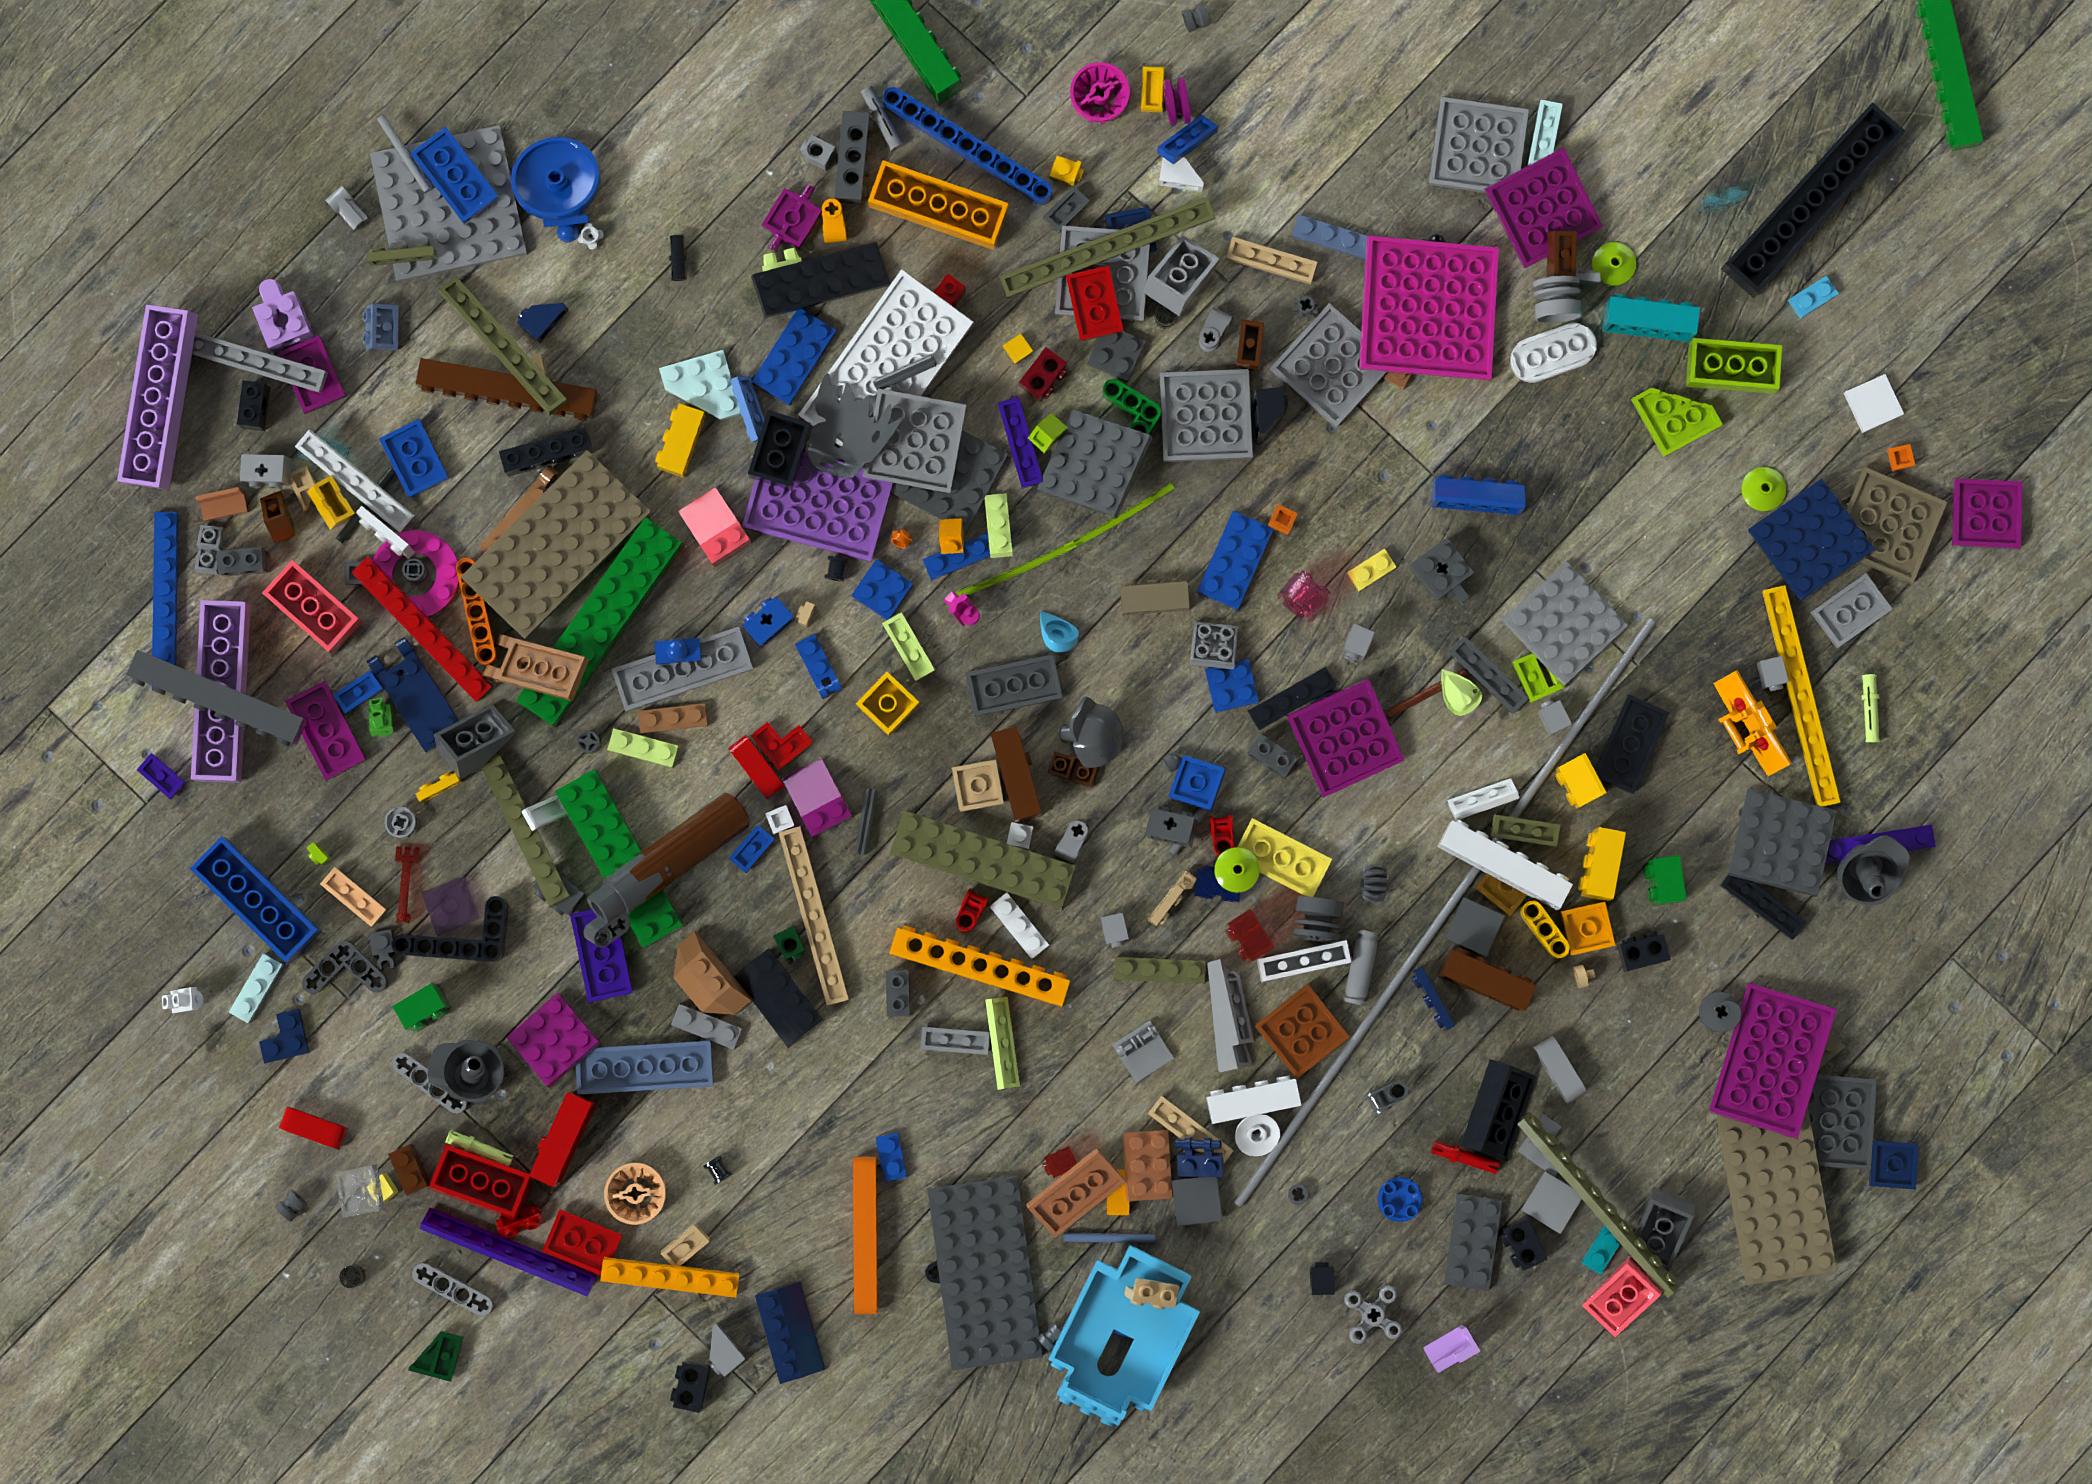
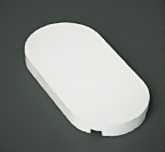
(1553, 352)

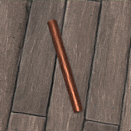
(1419, 697)

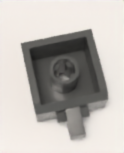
(1439, 583)

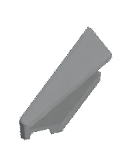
(1229, 1017)

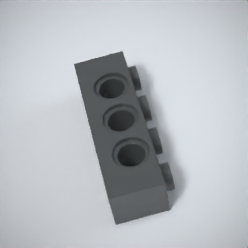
(852, 123)

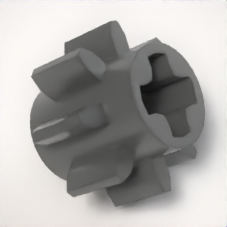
(1305, 299)

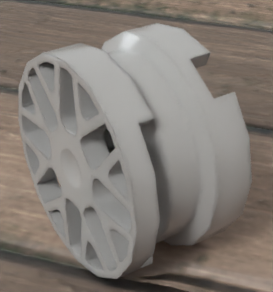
(401, 822)

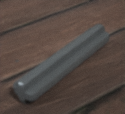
(905, 372)
(866, 822)

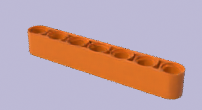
(865, 1235)

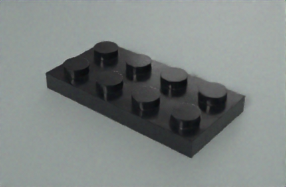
(1630, 744)

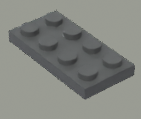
(1014, 685)
(1472, 1242)

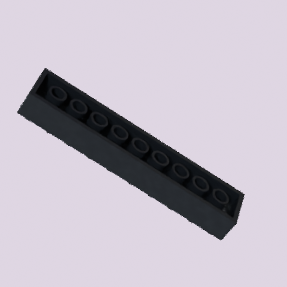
(1813, 200)

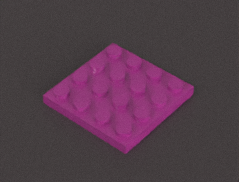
(1542, 200)
(1345, 737)

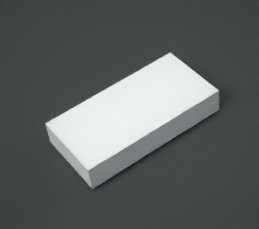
(544, 813)

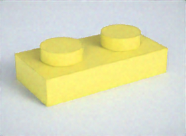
(1371, 570)

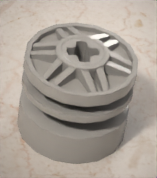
(1557, 302)

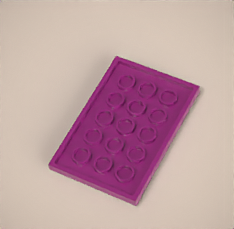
(1772, 1061)

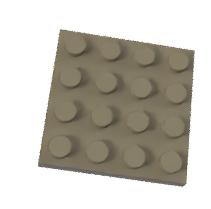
(1895, 521)

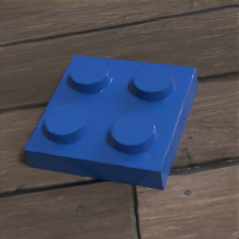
(882, 590)
(1231, 687)
(1197, 783)

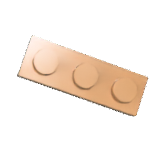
(353, 897)

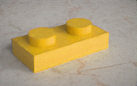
(430, 791)

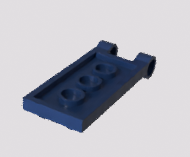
(415, 695)

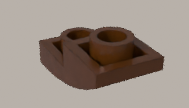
(1072, 770)

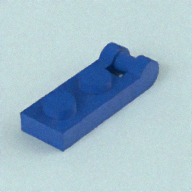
(818, 665)

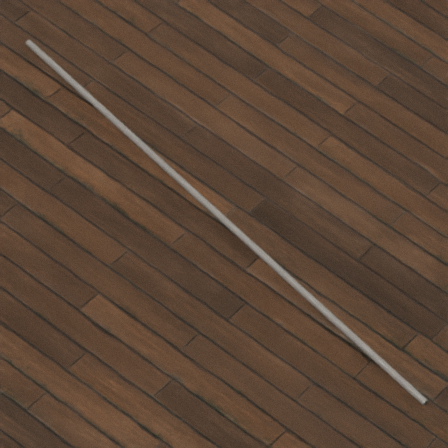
(1440, 919)

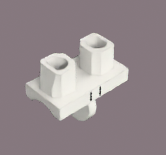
(183, 1000)

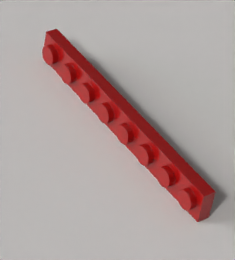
(422, 629)

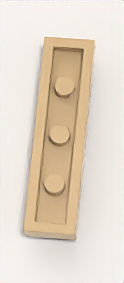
(1271, 260)
(1183, 1125)

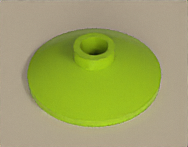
(1611, 274)
(1755, 496)
(1228, 878)

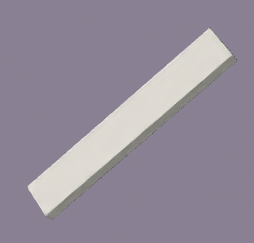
(354, 480)

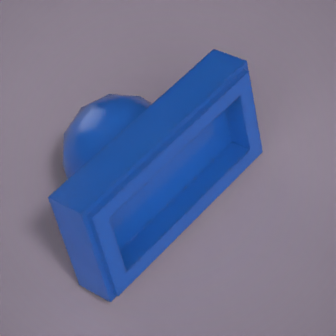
(567, 228)
(677, 651)

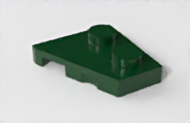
(439, 1357)

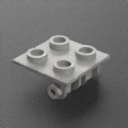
(1143, 1051)

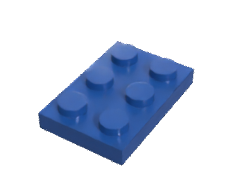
(414, 458)

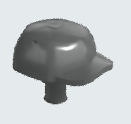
(1094, 733)
(1873, 870)
(466, 1070)

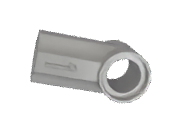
(344, 205)

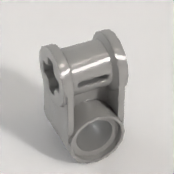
(1215, 327)
(1070, 846)

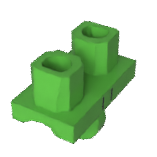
(380, 718)

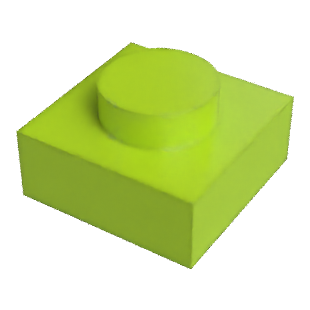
(317, 854)

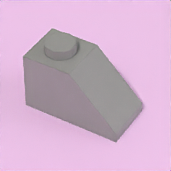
(724, 1352)

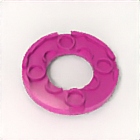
(445, 563)

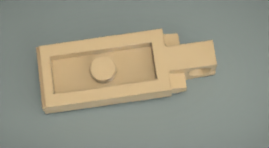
(1173, 897)

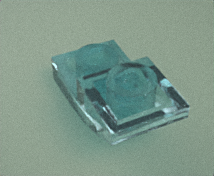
(1729, 198)

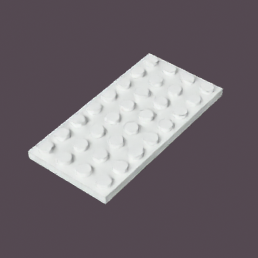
(899, 330)

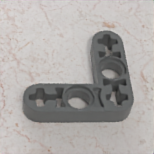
(348, 962)

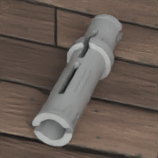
(876, 109)

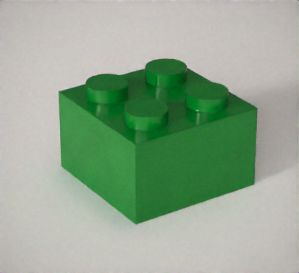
(1665, 880)
(422, 1007)

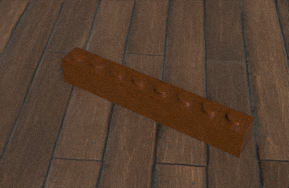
(499, 387)

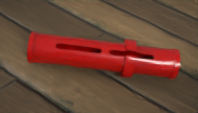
(1456, 1154)

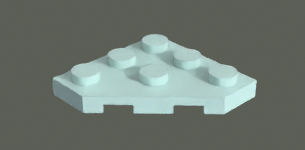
(703, 384)

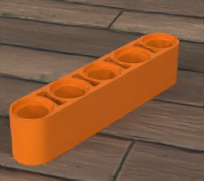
(481, 622)

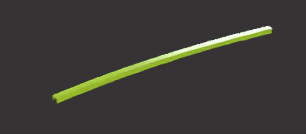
(1069, 546)

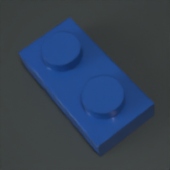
(358, 692)
(751, 848)
(891, 1157)

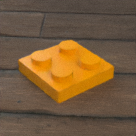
(1587, 928)

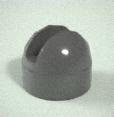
(1172, 761)

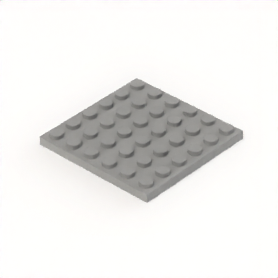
(428, 219)

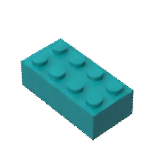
(1650, 318)

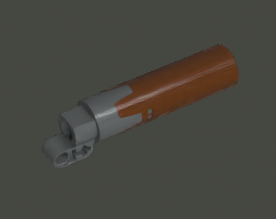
(662, 865)

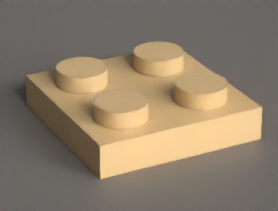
(977, 785)

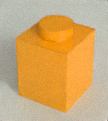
(951, 536)

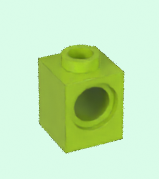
(1047, 432)

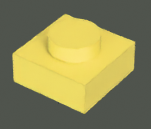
(387, 1187)

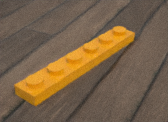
(669, 1277)

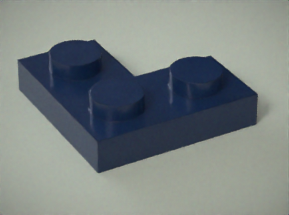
(292, 1038)

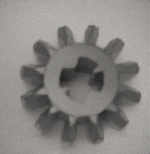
(1373, 883)

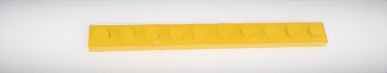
(1801, 697)

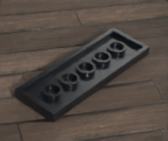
(820, 280)

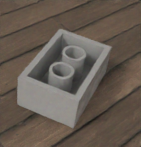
(1180, 275)

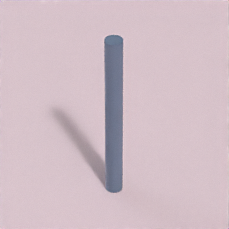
(1109, 1237)

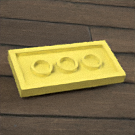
(1285, 858)

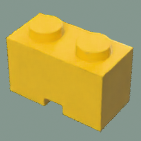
(330, 502)

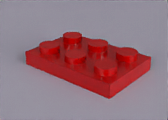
(1094, 303)
(581, 1241)

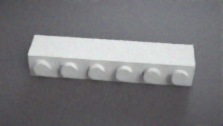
(1505, 865)

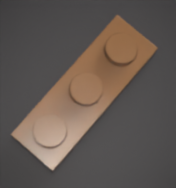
(673, 718)

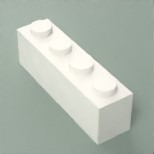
(1304, 961)
(1255, 1100)

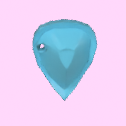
(1058, 633)

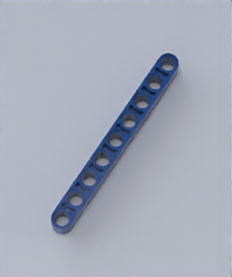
(962, 136)

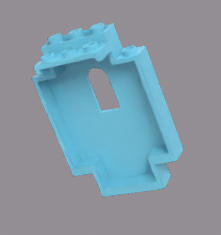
(1155, 1331)

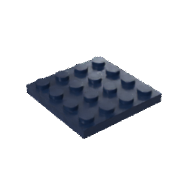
(1811, 540)

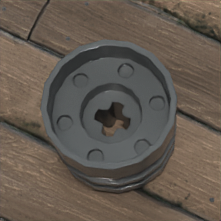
(1318, 918)

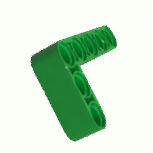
(1137, 411)

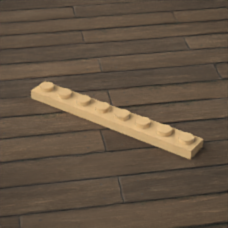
(813, 916)

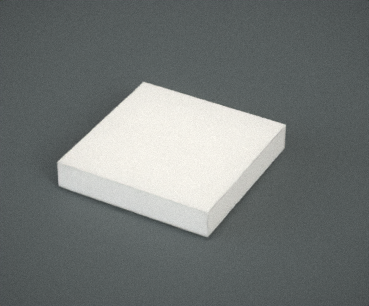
(1873, 403)

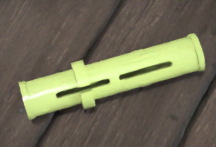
(1871, 707)
(480, 1149)

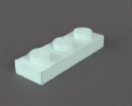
(1545, 130)
(256, 988)

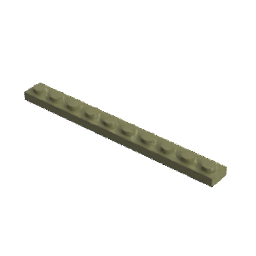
(1107, 247)
(1595, 1201)

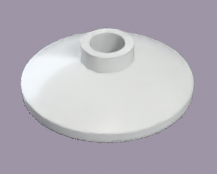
(1259, 1143)

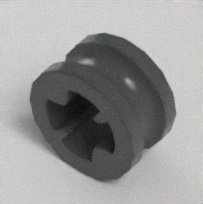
(1304, 1192)

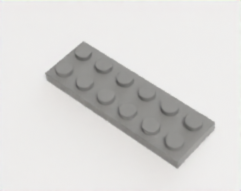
(647, 683)

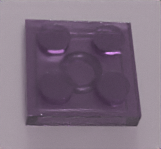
(450, 905)

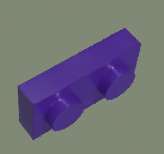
(161, 776)

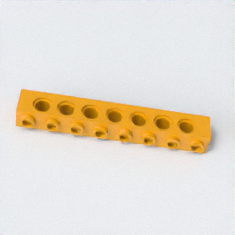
(901, 948)

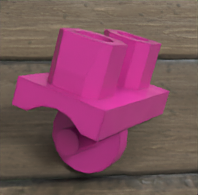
(962, 609)

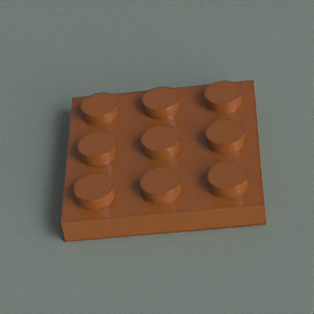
(1302, 1031)

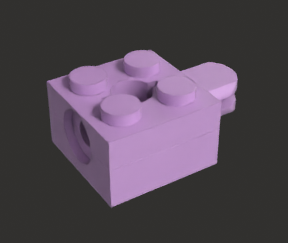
(281, 317)

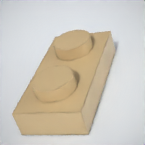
(685, 1245)

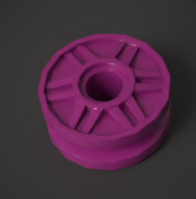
(1177, 101)

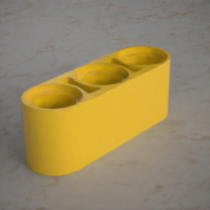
(1555, 934)

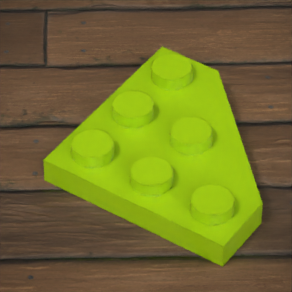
(1674, 419)

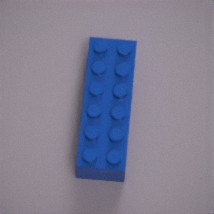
(255, 899)

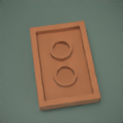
(1147, 1165)

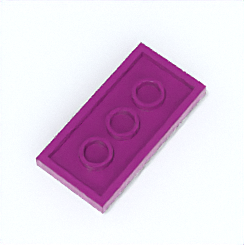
(326, 731)

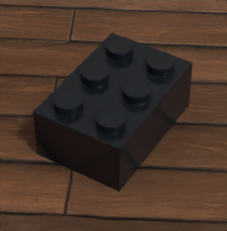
(779, 450)

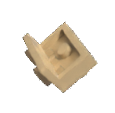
(1153, 1292)

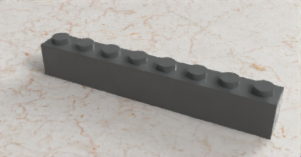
(216, 697)

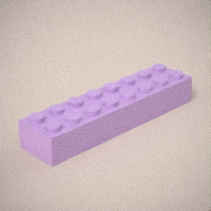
(157, 397)
(223, 659)

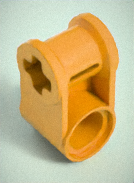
(833, 225)

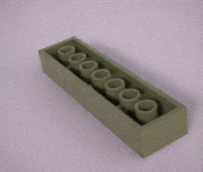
(982, 860)

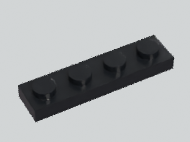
(1292, 698)
(1764, 905)

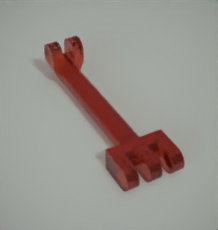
(406, 860)

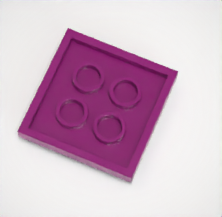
(1987, 513)
(553, 1040)

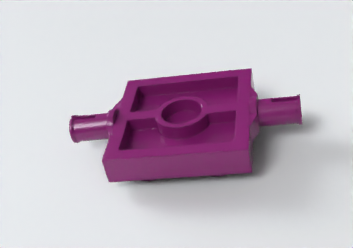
(791, 218)

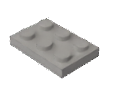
(1851, 610)

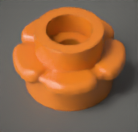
(901, 538)

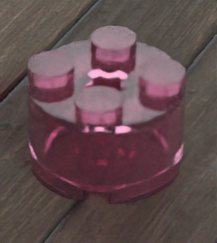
(1304, 596)

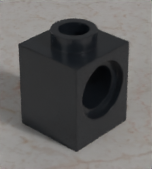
(1322, 1279)

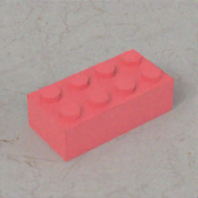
(312, 607)

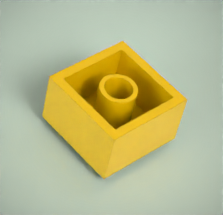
(888, 704)

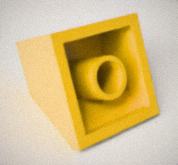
(1580, 781)

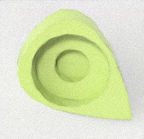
(1459, 693)

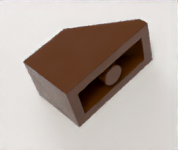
(277, 517)

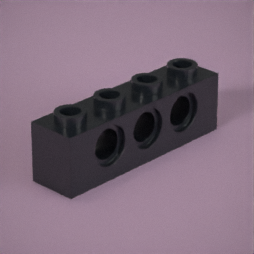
(545, 452)

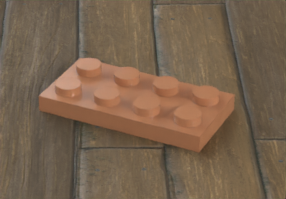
(1075, 1192)

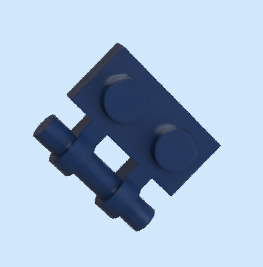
(1199, 1163)

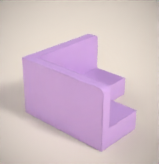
(1451, 1348)

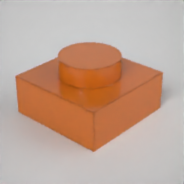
(1901, 457)
(1282, 519)

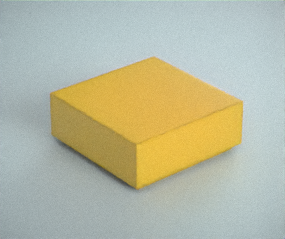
(1017, 349)

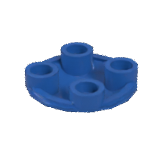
(1400, 1199)

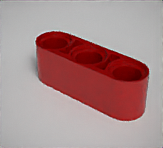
(756, 767)
(313, 1128)

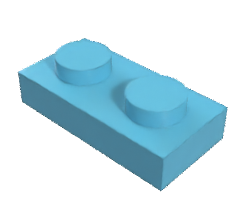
(1813, 297)

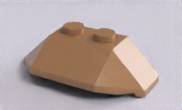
(707, 979)

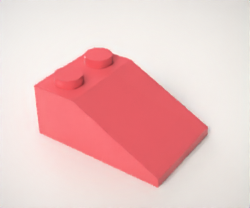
(714, 527)
(1622, 1297)

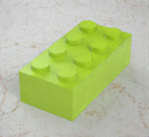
(1734, 366)

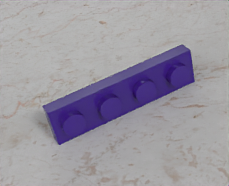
(1020, 445)

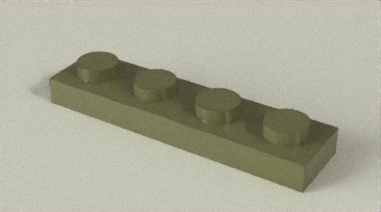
(1159, 970)

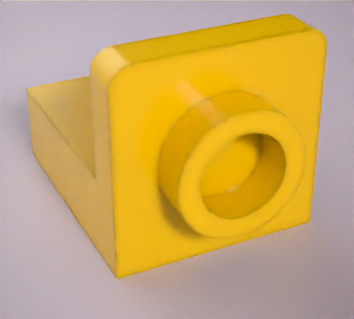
(1066, 171)

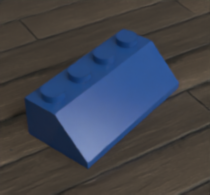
(1478, 495)

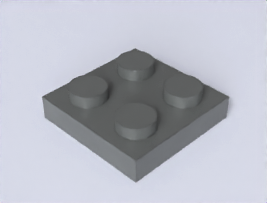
(1116, 354)

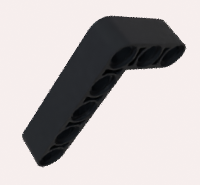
(460, 945)

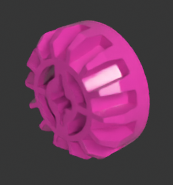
(1102, 78)

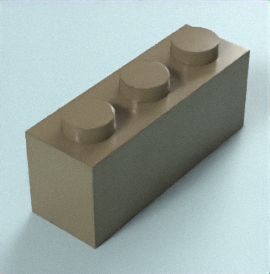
(1154, 597)

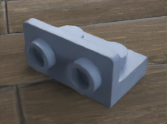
(381, 327)

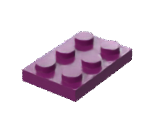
(314, 354)

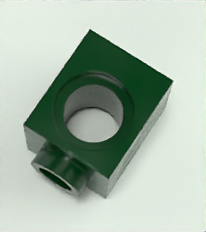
(783, 936)

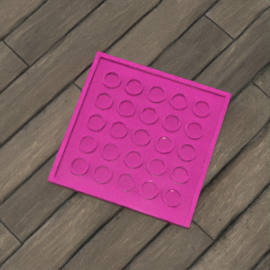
(1429, 308)

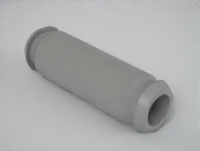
(1361, 967)

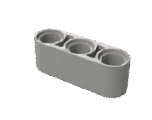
(1559, 1069)

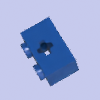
(780, 620)

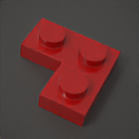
(781, 750)

